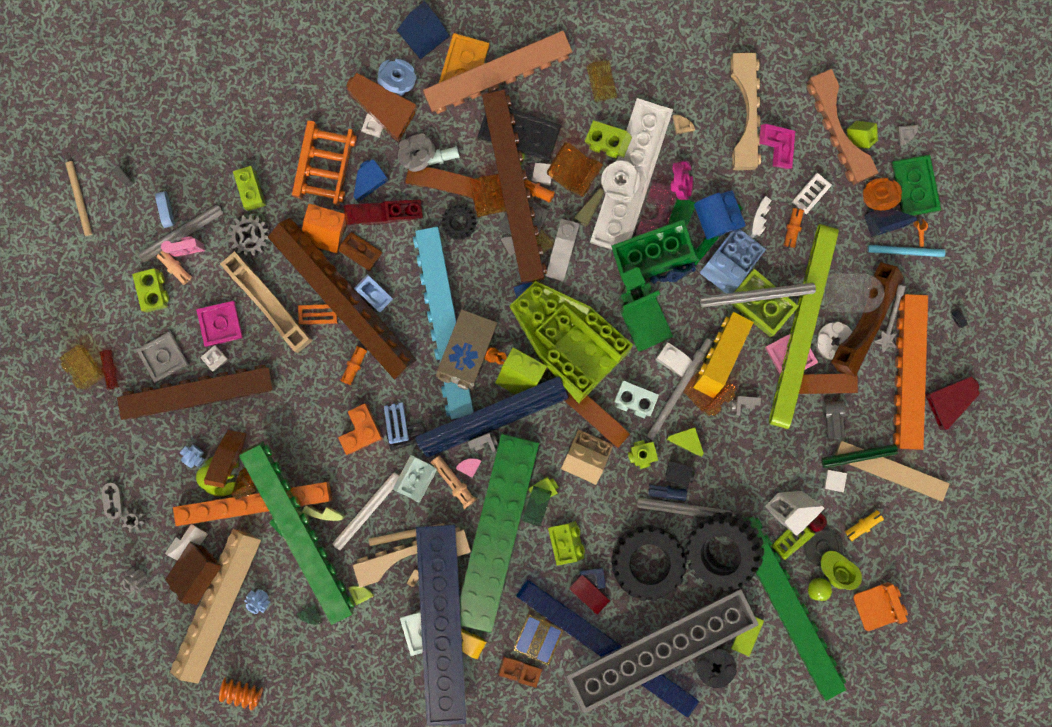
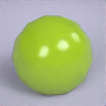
(819, 589)

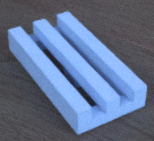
(393, 408)

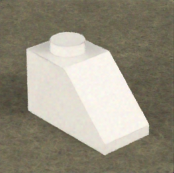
(674, 359)

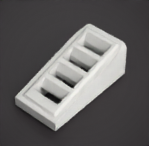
(819, 178)

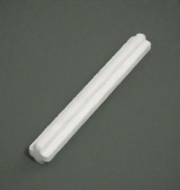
(366, 511)

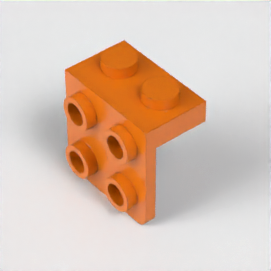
(880, 606)

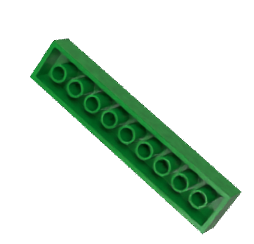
(496, 532)

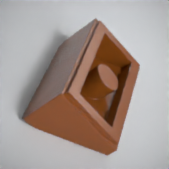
(360, 251)

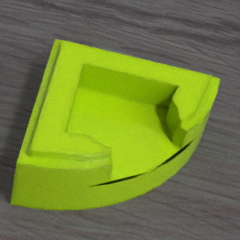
(360, 594)

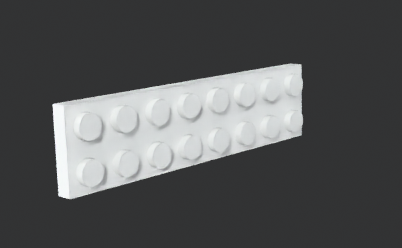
(619, 217)

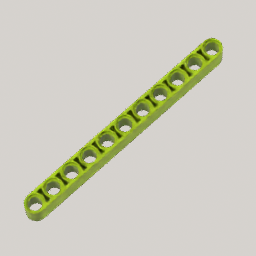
(803, 327)

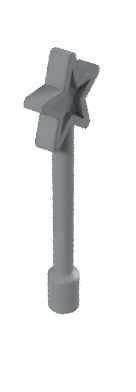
(886, 339)

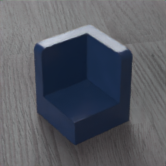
(595, 576)

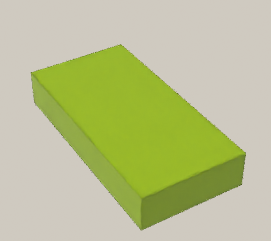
(745, 642)

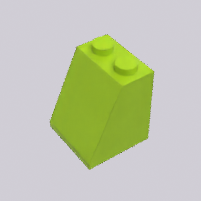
(520, 372)

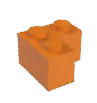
(365, 431)

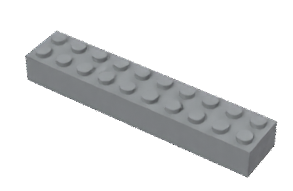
(660, 650)

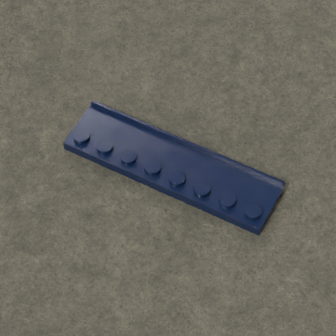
(492, 417)

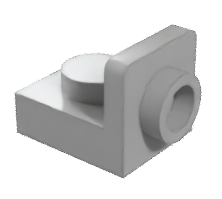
(749, 403)
(479, 442)

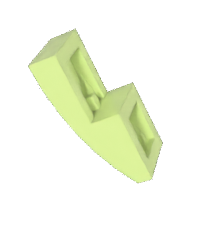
(328, 514)

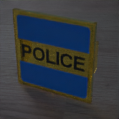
(538, 639)

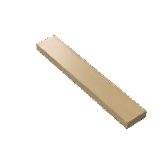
(898, 473)

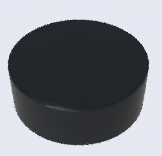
(959, 319)

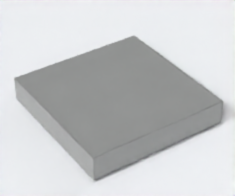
(162, 357)

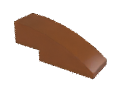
(828, 384)

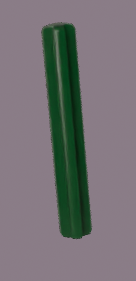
(858, 456)

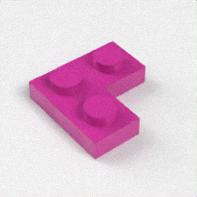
(783, 144)

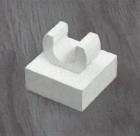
(214, 358)

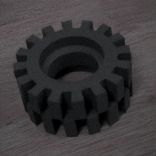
(455, 211)

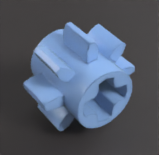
(192, 456)
(257, 601)

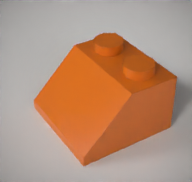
(324, 227)

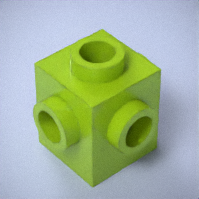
(650, 454)

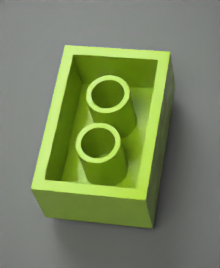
(766, 314)

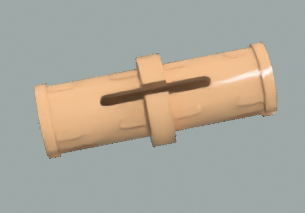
(174, 267)

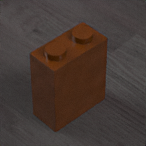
(192, 573)

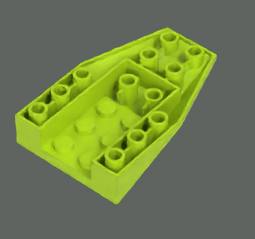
(569, 338)

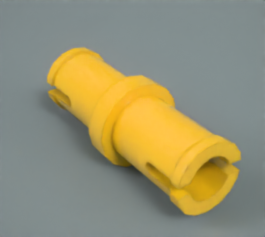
(864, 525)

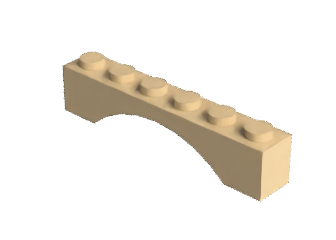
(743, 72)
(266, 301)
(371, 570)

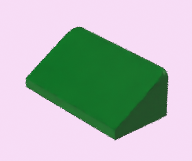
(682, 211)

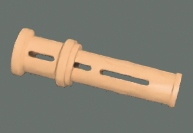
(459, 489)

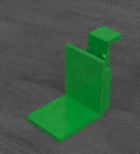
(642, 314)

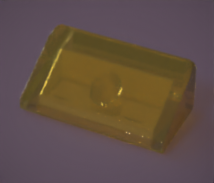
(601, 81)

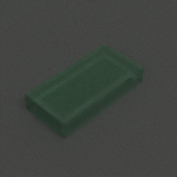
(536, 506)

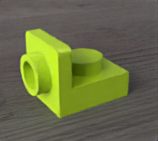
(547, 485)

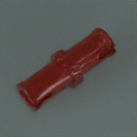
(109, 369)

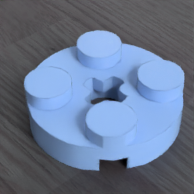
(393, 84)

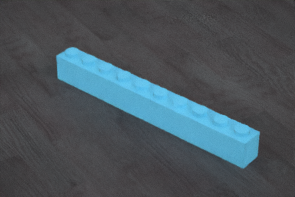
(441, 311)

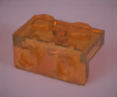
(487, 195)
(244, 485)

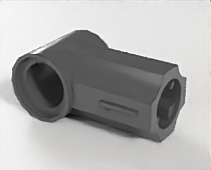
(834, 413)

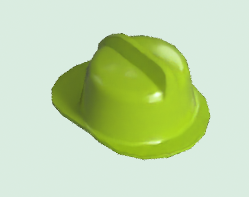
(840, 571)

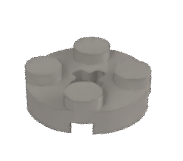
(410, 146)

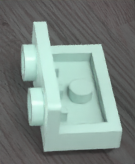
(415, 478)

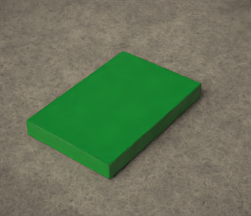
(917, 185)

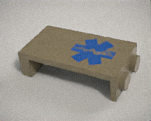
(466, 350)

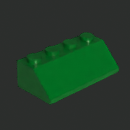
(656, 250)

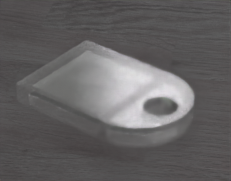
(851, 293)

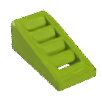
(803, 538)

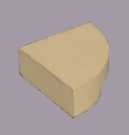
(682, 124)
(414, 578)

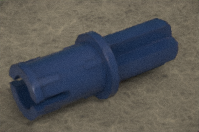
(667, 492)

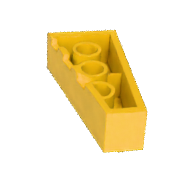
(723, 354)

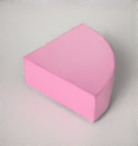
(469, 466)

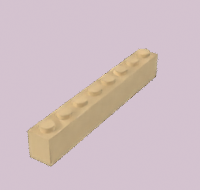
(215, 607)

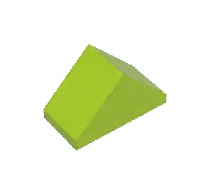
(687, 440)

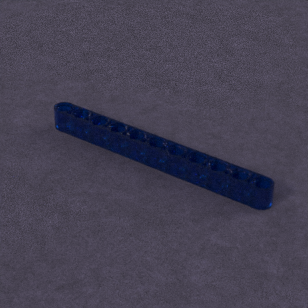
(600, 643)

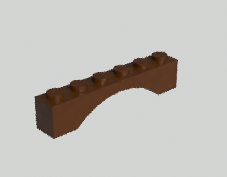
(855, 348)

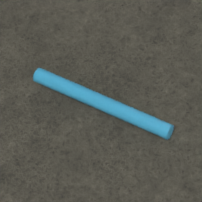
(906, 250)

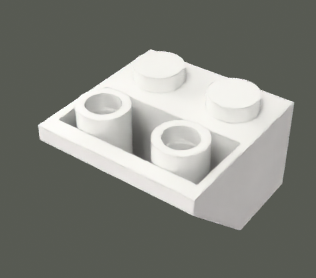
(794, 510)

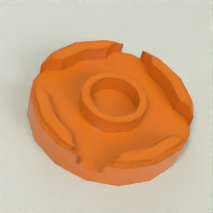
(882, 194)

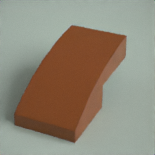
(519, 671)

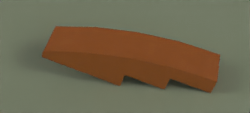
(225, 458)

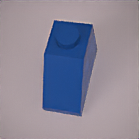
(368, 179)

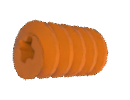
(240, 694)

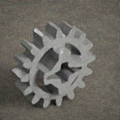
(246, 242)

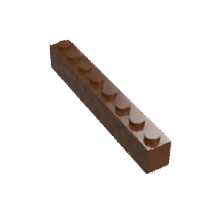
(196, 393)

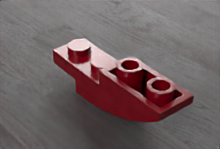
(383, 212)

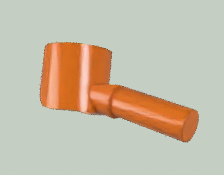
(921, 229)

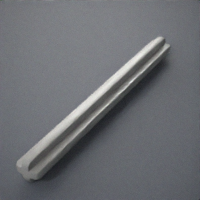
(755, 295)

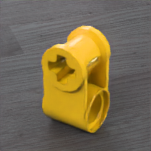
(472, 644)

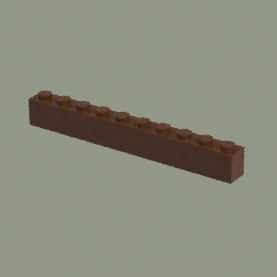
(513, 186)
(341, 298)

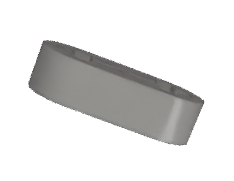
(117, 499)

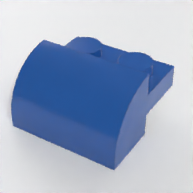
(719, 214)

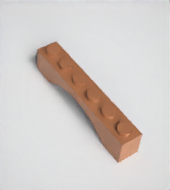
(857, 163)

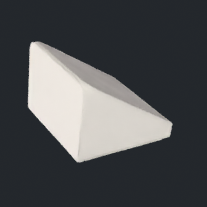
(540, 174)

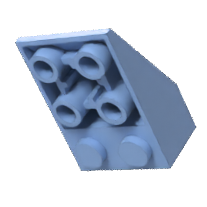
(732, 261)

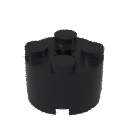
(726, 668)

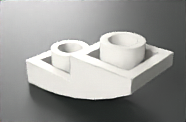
(757, 224)
(193, 535)

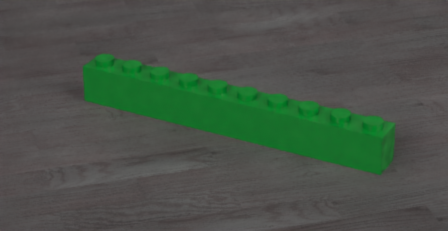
(297, 532)
(795, 620)

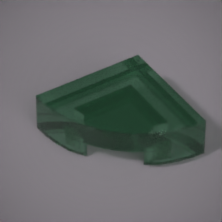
(310, 615)

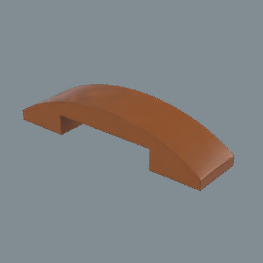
(441, 180)
(599, 419)

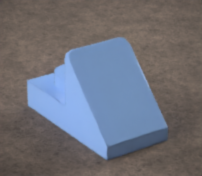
(373, 293)

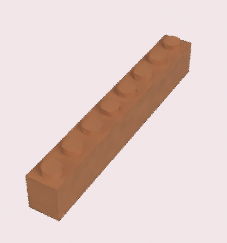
(496, 72)

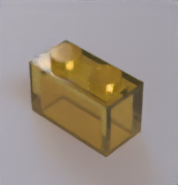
(81, 367)

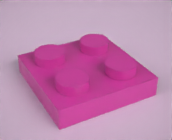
(219, 323)

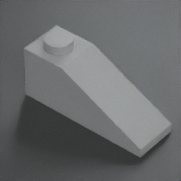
(562, 249)

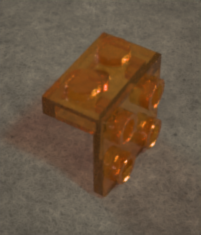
(573, 170)
(706, 403)

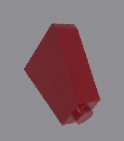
(952, 400)

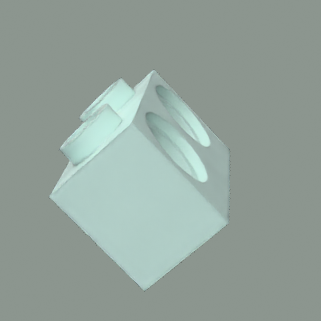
(637, 394)

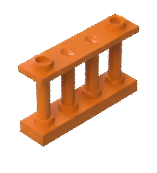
(309, 151)

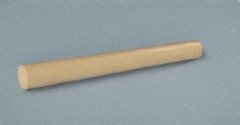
(78, 198)
(394, 537)

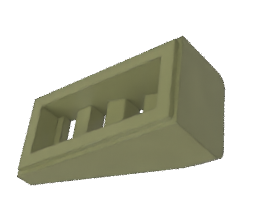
(586, 213)

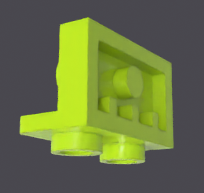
(566, 543)

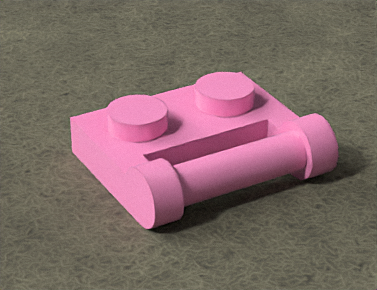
(184, 247)

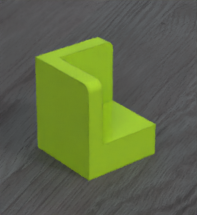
(863, 134)

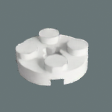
(624, 190)
(824, 339)

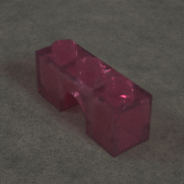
(661, 198)

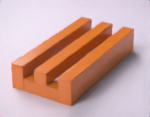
(310, 322)

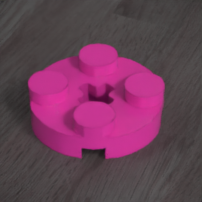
(682, 181)

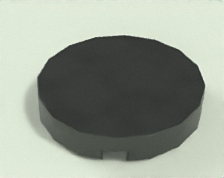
(821, 543)

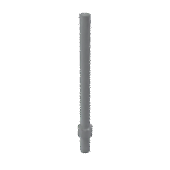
(699, 357)

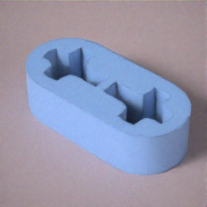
(164, 209)

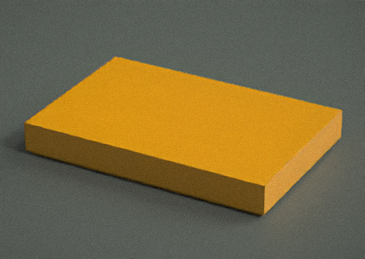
(463, 56)

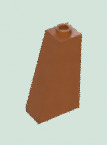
(386, 107)

